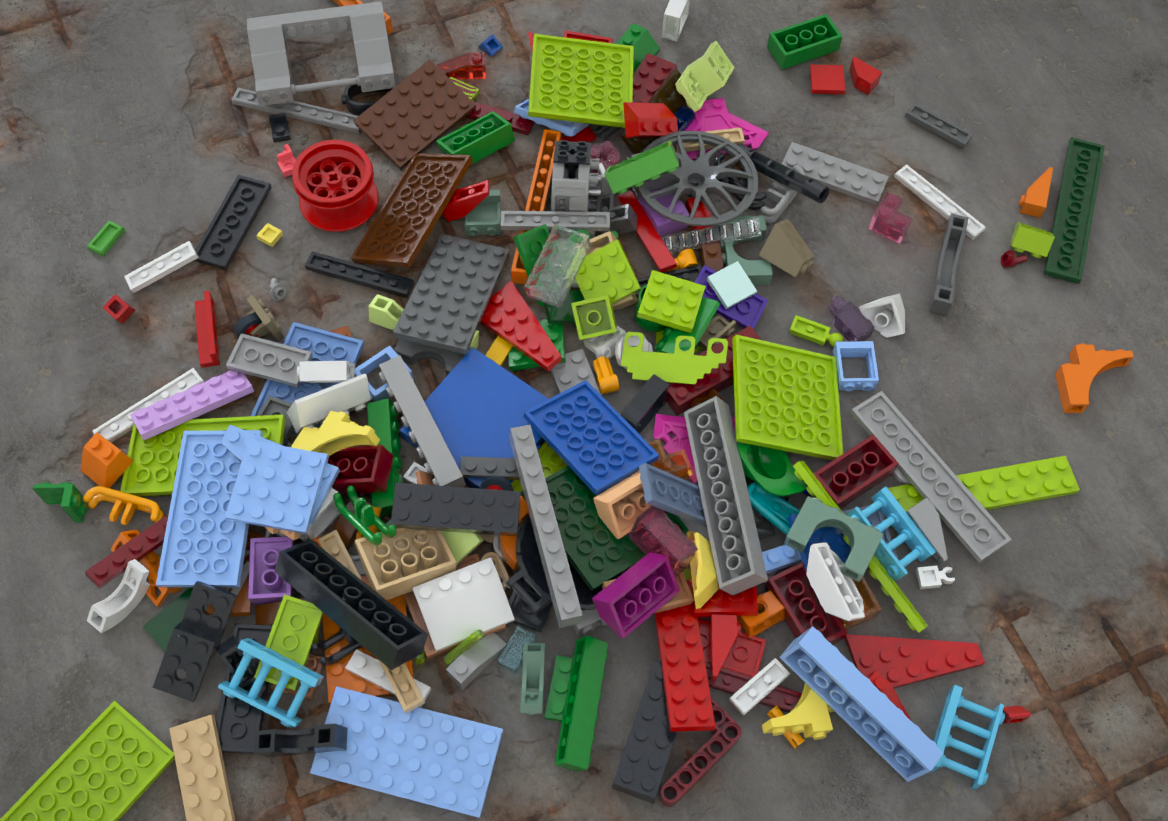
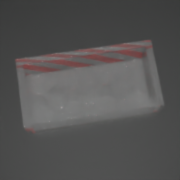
(557, 266)

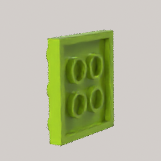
(607, 273)
(671, 301)

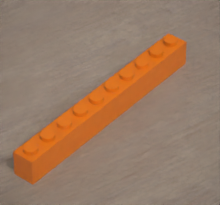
(539, 193)

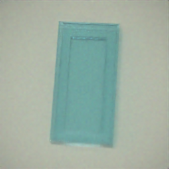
(513, 653)

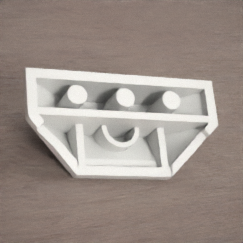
(834, 590)

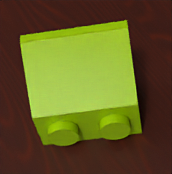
(1031, 240)

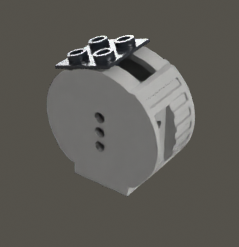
(572, 177)

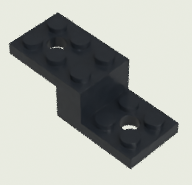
(195, 641)

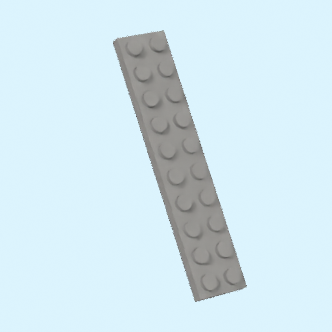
(932, 477)

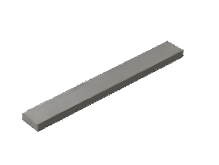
(299, 111)

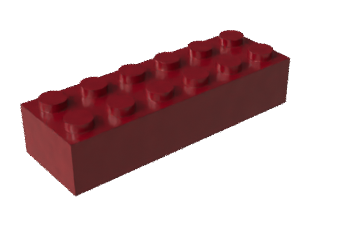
(682, 394)

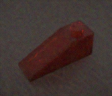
(466, 66)

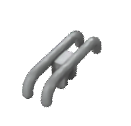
(781, 195)

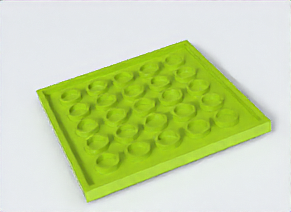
(580, 80)
(786, 398)

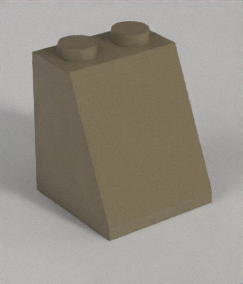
(787, 249)

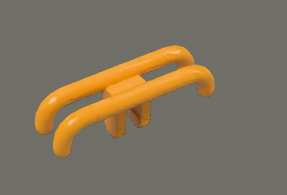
(121, 500)

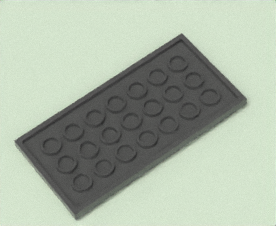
(452, 294)

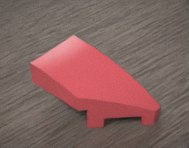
(286, 161)

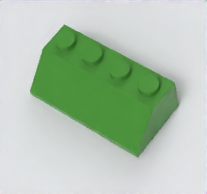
(642, 167)

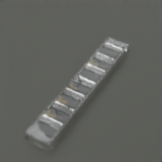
(712, 235)

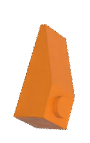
(1036, 196)

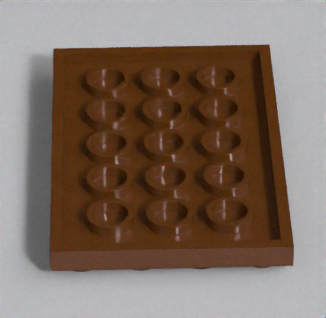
(414, 114)

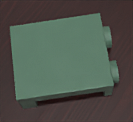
(485, 217)

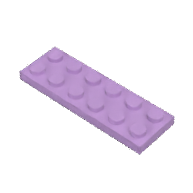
(191, 403)

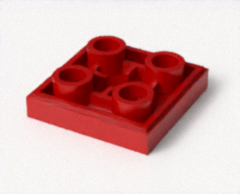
(827, 79)

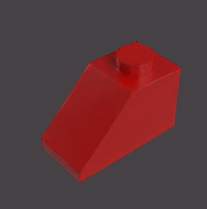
(864, 76)

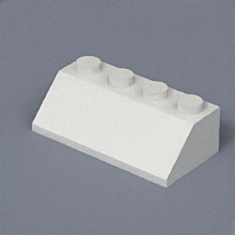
(342, 397)

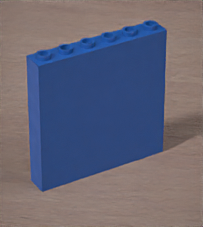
(478, 408)

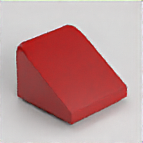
(1015, 714)

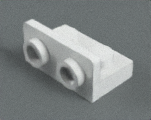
(604, 344)

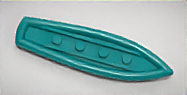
(771, 507)

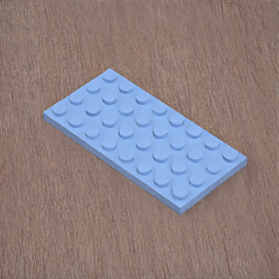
(197, 535)
(411, 754)

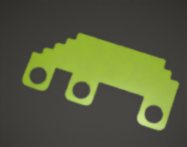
(676, 367)

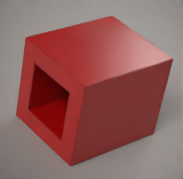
(118, 308)

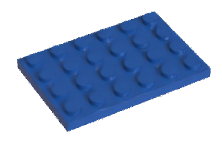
(590, 436)

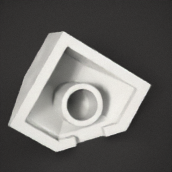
(886, 315)

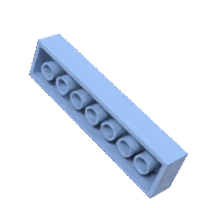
(861, 705)

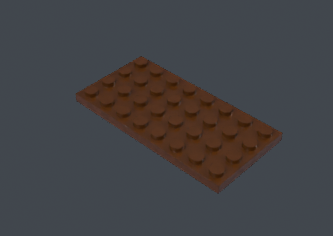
(412, 210)

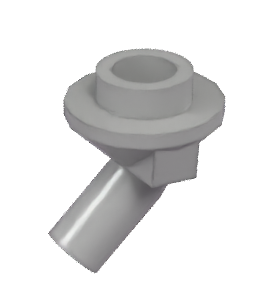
(277, 290)

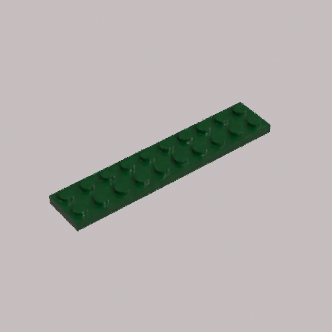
(1074, 210)

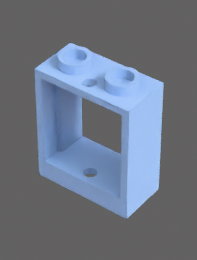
(856, 349)
(373, 363)

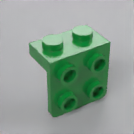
(64, 494)

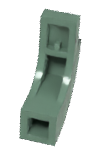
(533, 678)

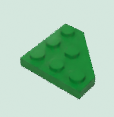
(555, 332)

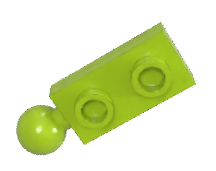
(814, 331)

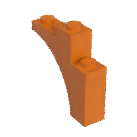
(1076, 377)

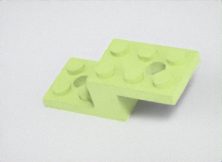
(704, 76)

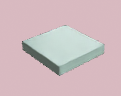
(731, 285)

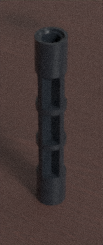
(787, 176)

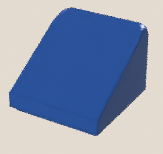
(491, 45)

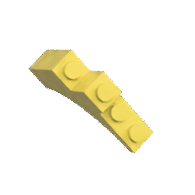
(335, 434)
(808, 716)

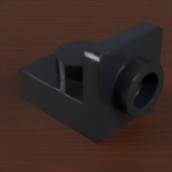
(279, 127)

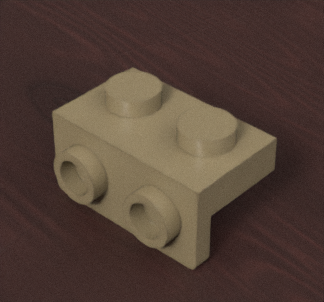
(717, 328)

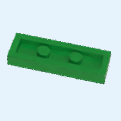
(558, 688)

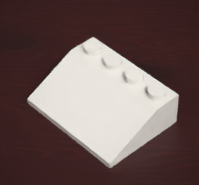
(463, 604)

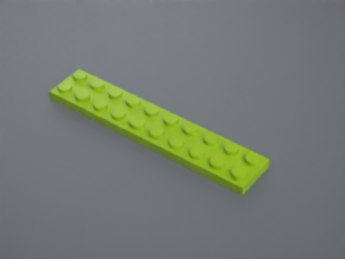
(1008, 484)

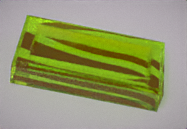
(462, 647)

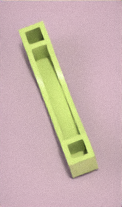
(387, 313)

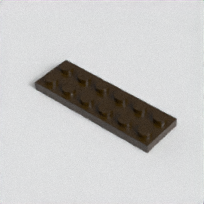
(667, 95)

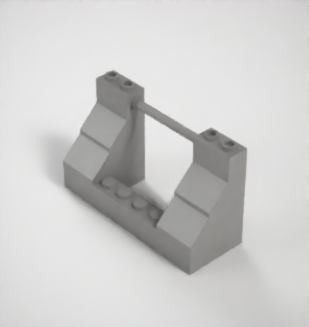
(273, 61)

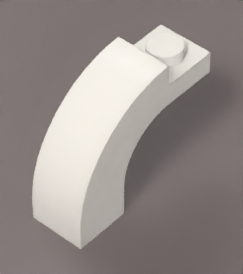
(122, 601)

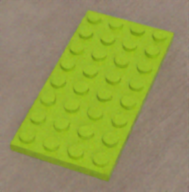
(158, 456)
(97, 773)

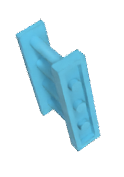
(906, 529)
(288, 670)
(944, 739)

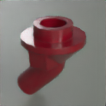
(1010, 260)

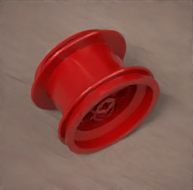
(335, 185)

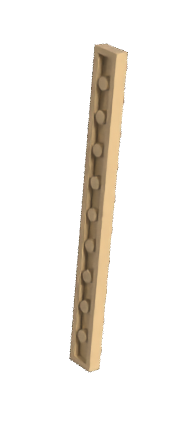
(400, 677)

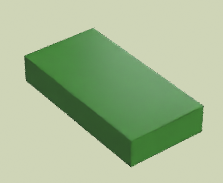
(106, 238)

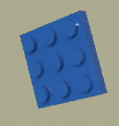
(828, 535)

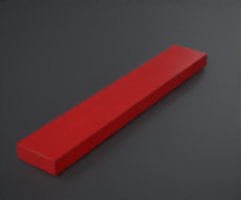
(648, 235)

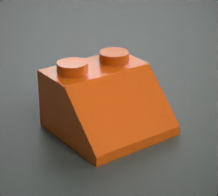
(103, 461)

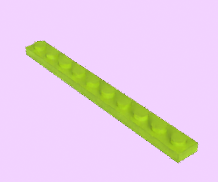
(875, 569)

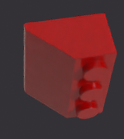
(648, 120)

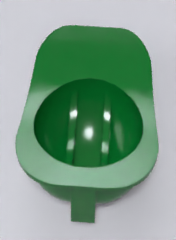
(770, 469)

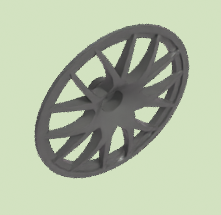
(700, 179)

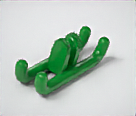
(363, 517)

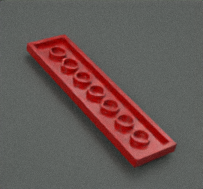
(684, 669)

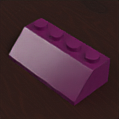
(637, 594)

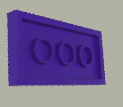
(743, 313)

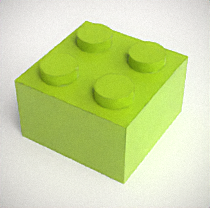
(594, 317)

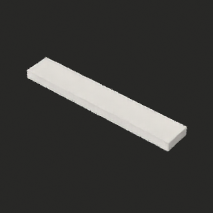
(937, 199)
(123, 422)

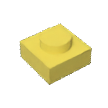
(269, 235)

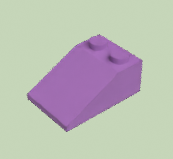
(662, 224)
(264, 582)

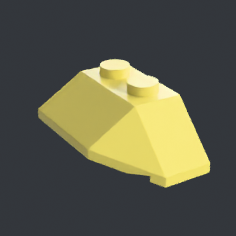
(702, 570)

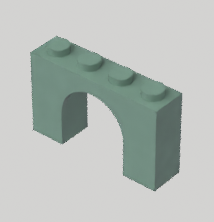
(757, 270)
(862, 538)

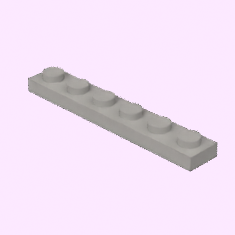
(573, 220)

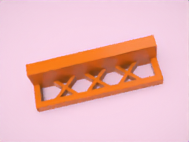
(151, 563)

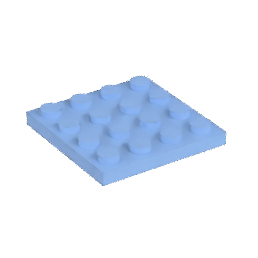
(277, 487)

